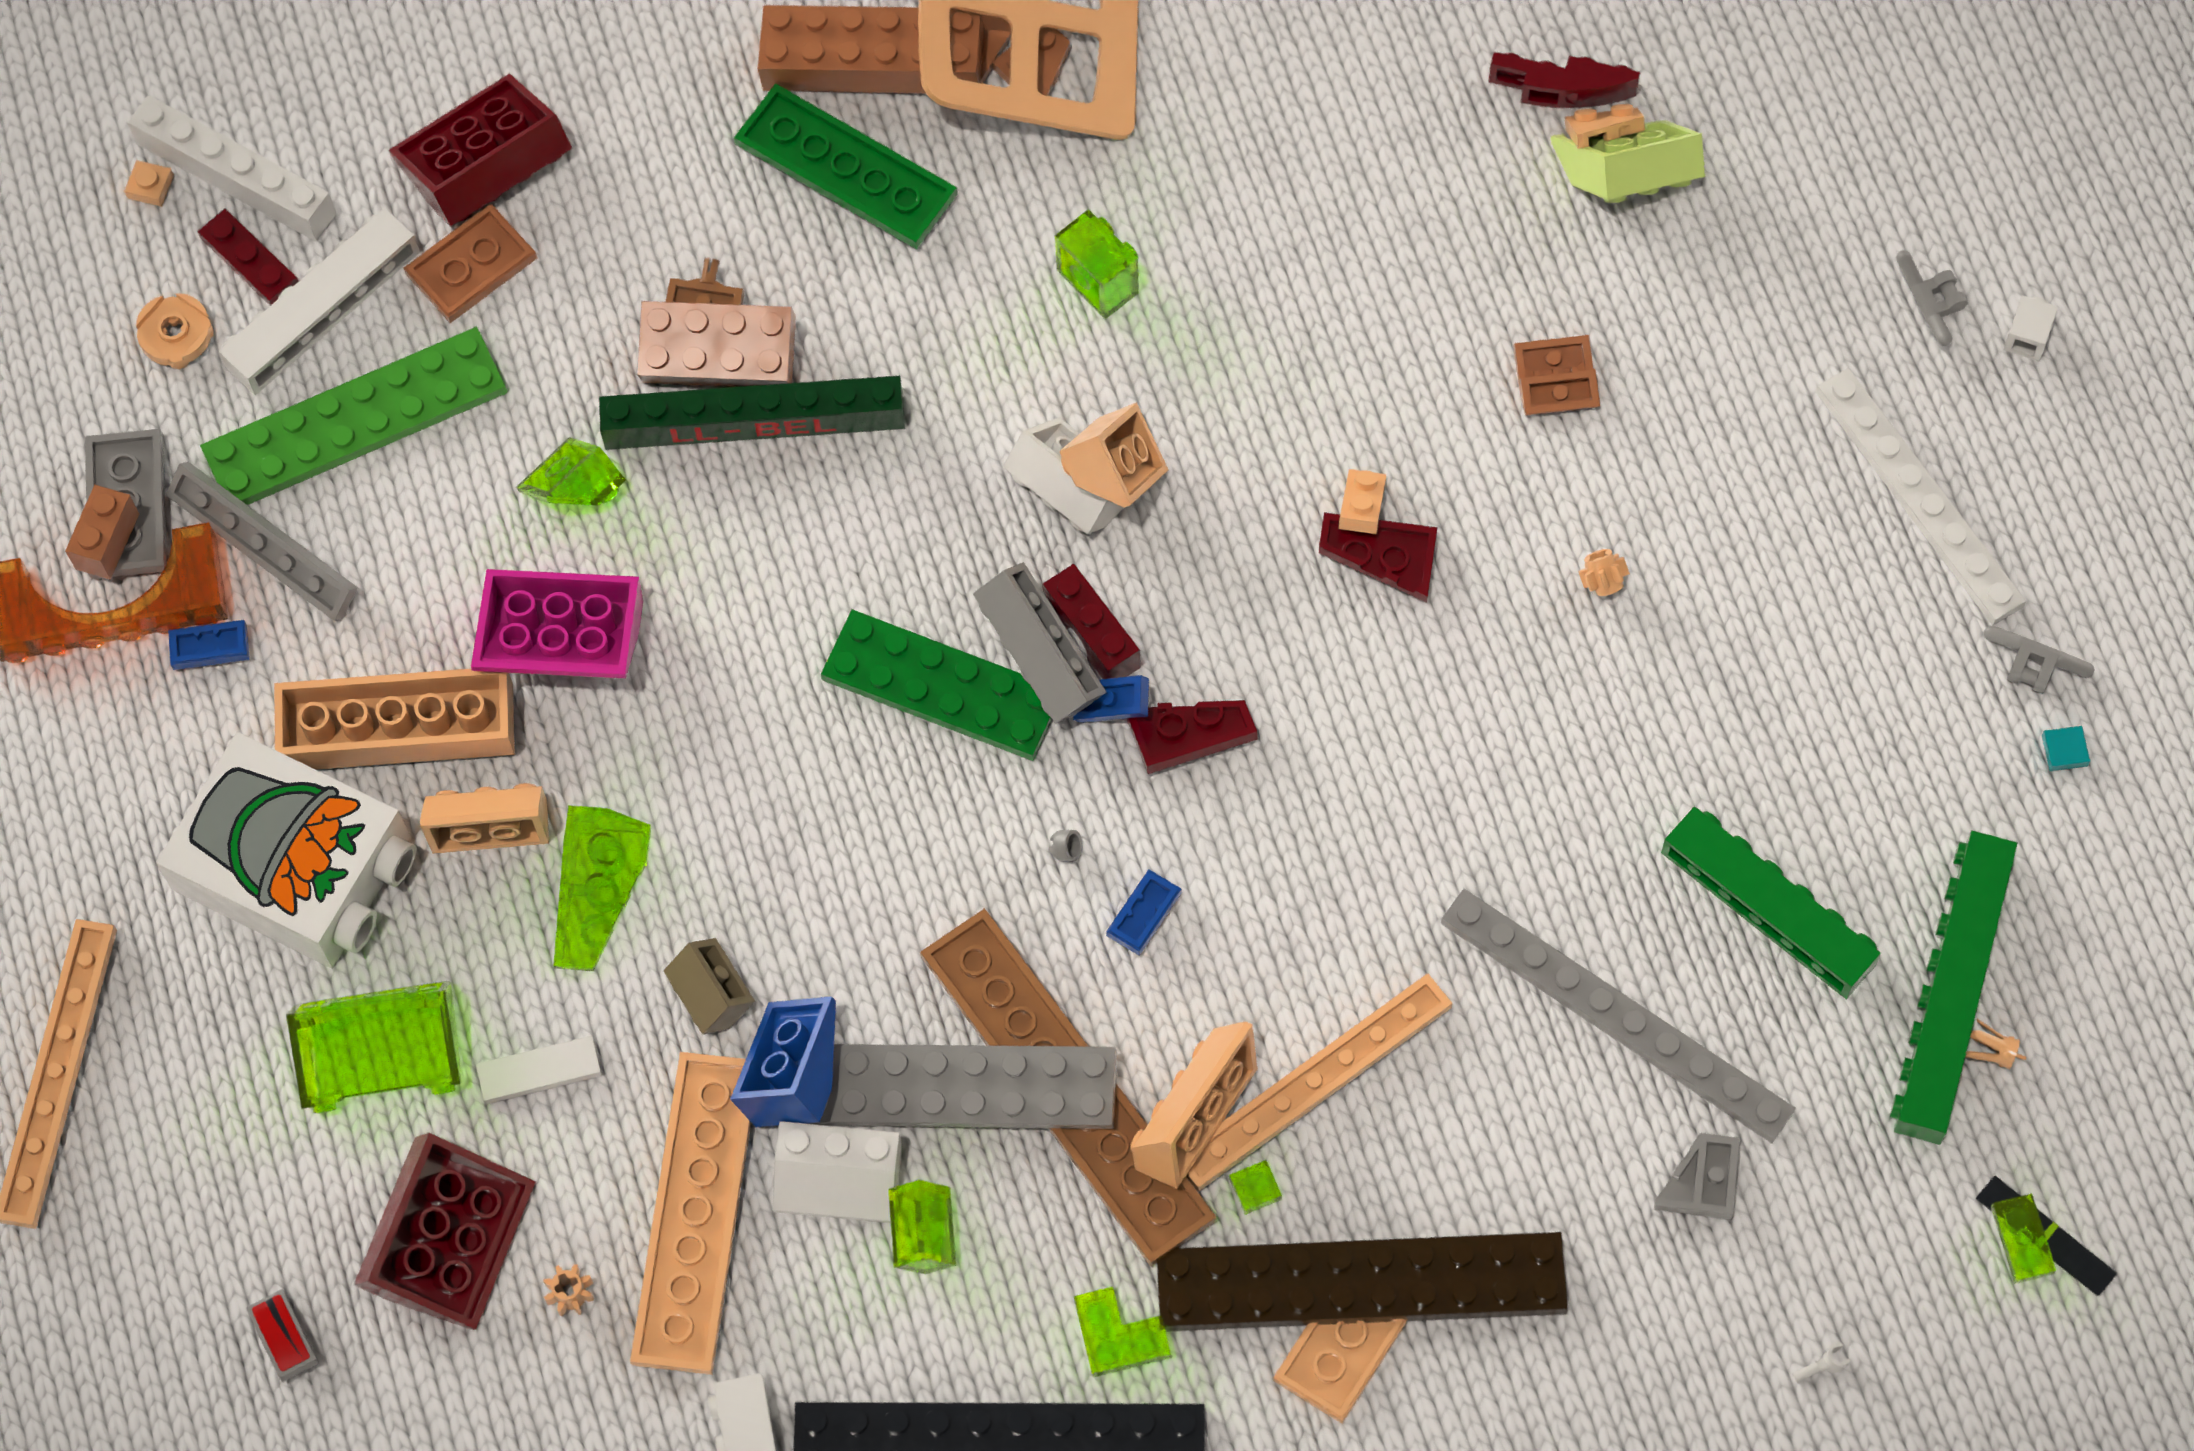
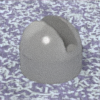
(1066, 845)

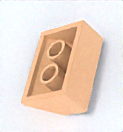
(1115, 457)
(485, 818)

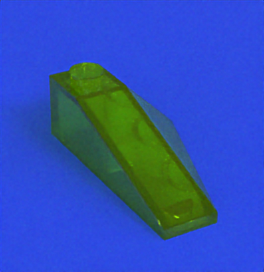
(598, 870)

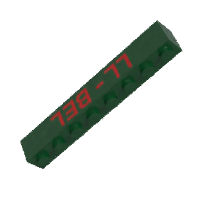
(751, 412)

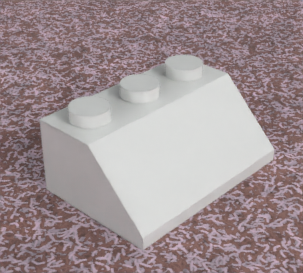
(1038, 465)
(835, 1171)

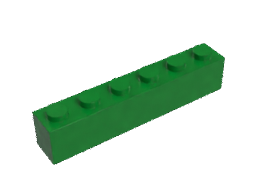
(1771, 901)

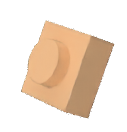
(149, 183)

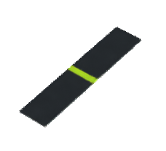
(2063, 1247)

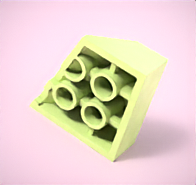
(1634, 162)

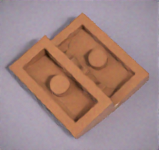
(1556, 375)

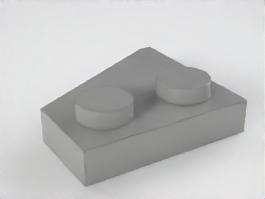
(1704, 1179)

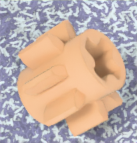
(1604, 572)
(558, 1295)

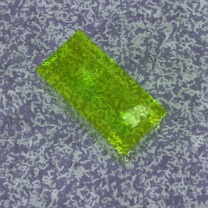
(922, 1227)

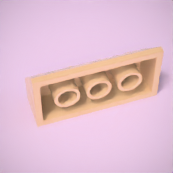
(1196, 1104)

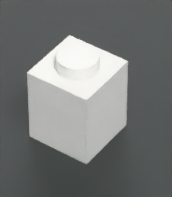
(2030, 327)

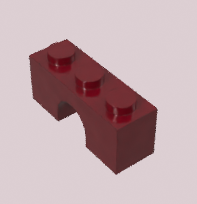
(1103, 637)

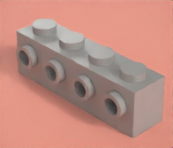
(1039, 643)

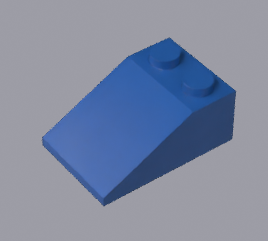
(789, 1063)

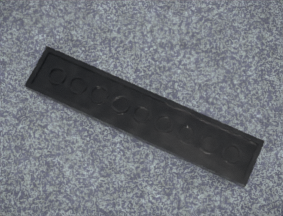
(997, 1426)

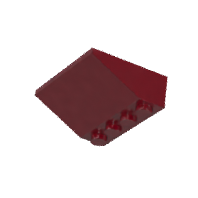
(481, 149)
(445, 1232)

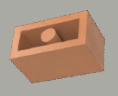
(102, 532)

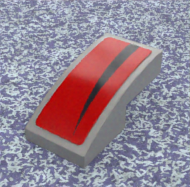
(282, 1335)

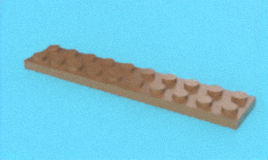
(1014, 1009)

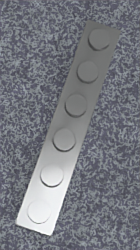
(261, 541)

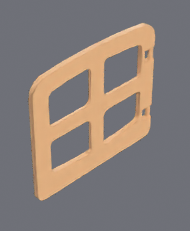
(1114, 96)

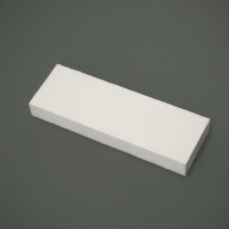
(538, 1070)

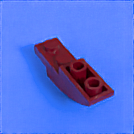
(1578, 85)

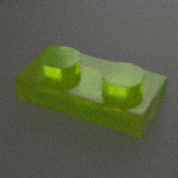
(2023, 1238)

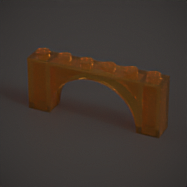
(183, 596)

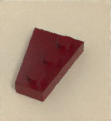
(1395, 555)
(1190, 732)

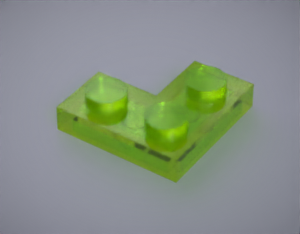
(1115, 1345)

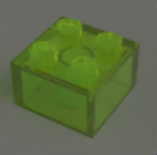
(1097, 263)

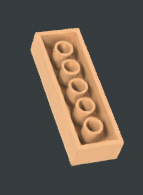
(395, 718)

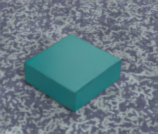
(2065, 748)

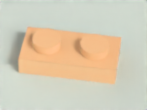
(1362, 501)

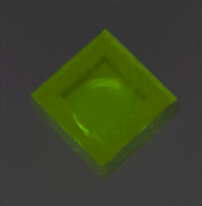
(1255, 1187)

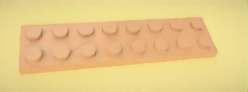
(693, 1219)

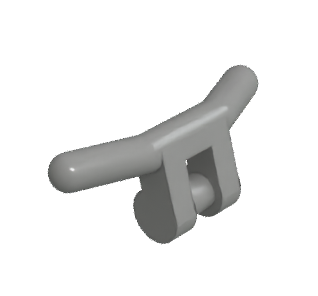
(1924, 295)
(2038, 652)

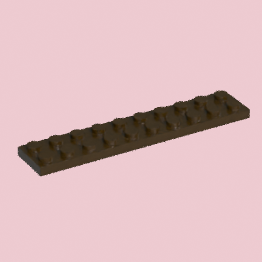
(1362, 1281)

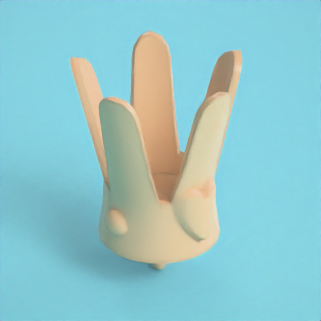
(2005, 1047)

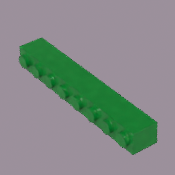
(1955, 987)

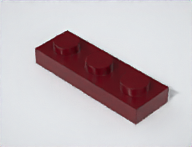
(247, 256)

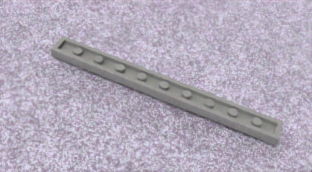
(1618, 1016)

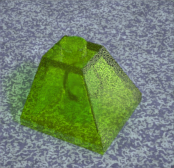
(574, 475)

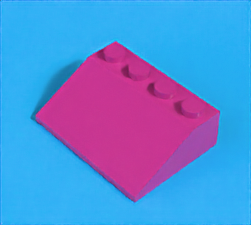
(557, 623)

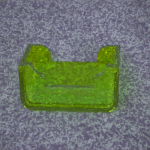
(374, 1044)

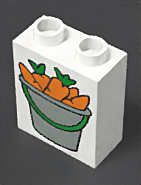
(287, 851)

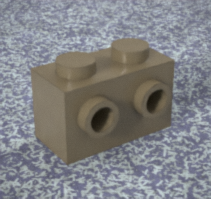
(709, 986)

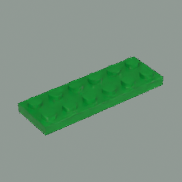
(846, 166)
(937, 684)

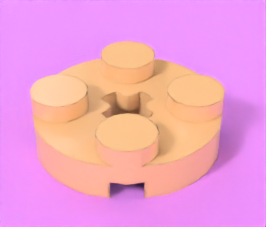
(180, 348)

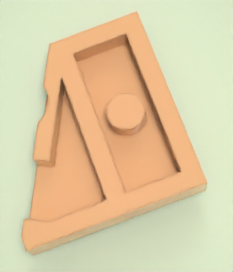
(1611, 124)

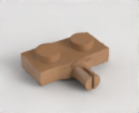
(705, 289)

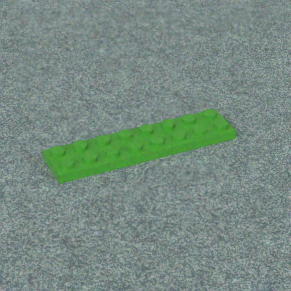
(355, 418)

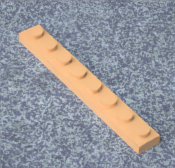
(56, 1073)
(1319, 1078)

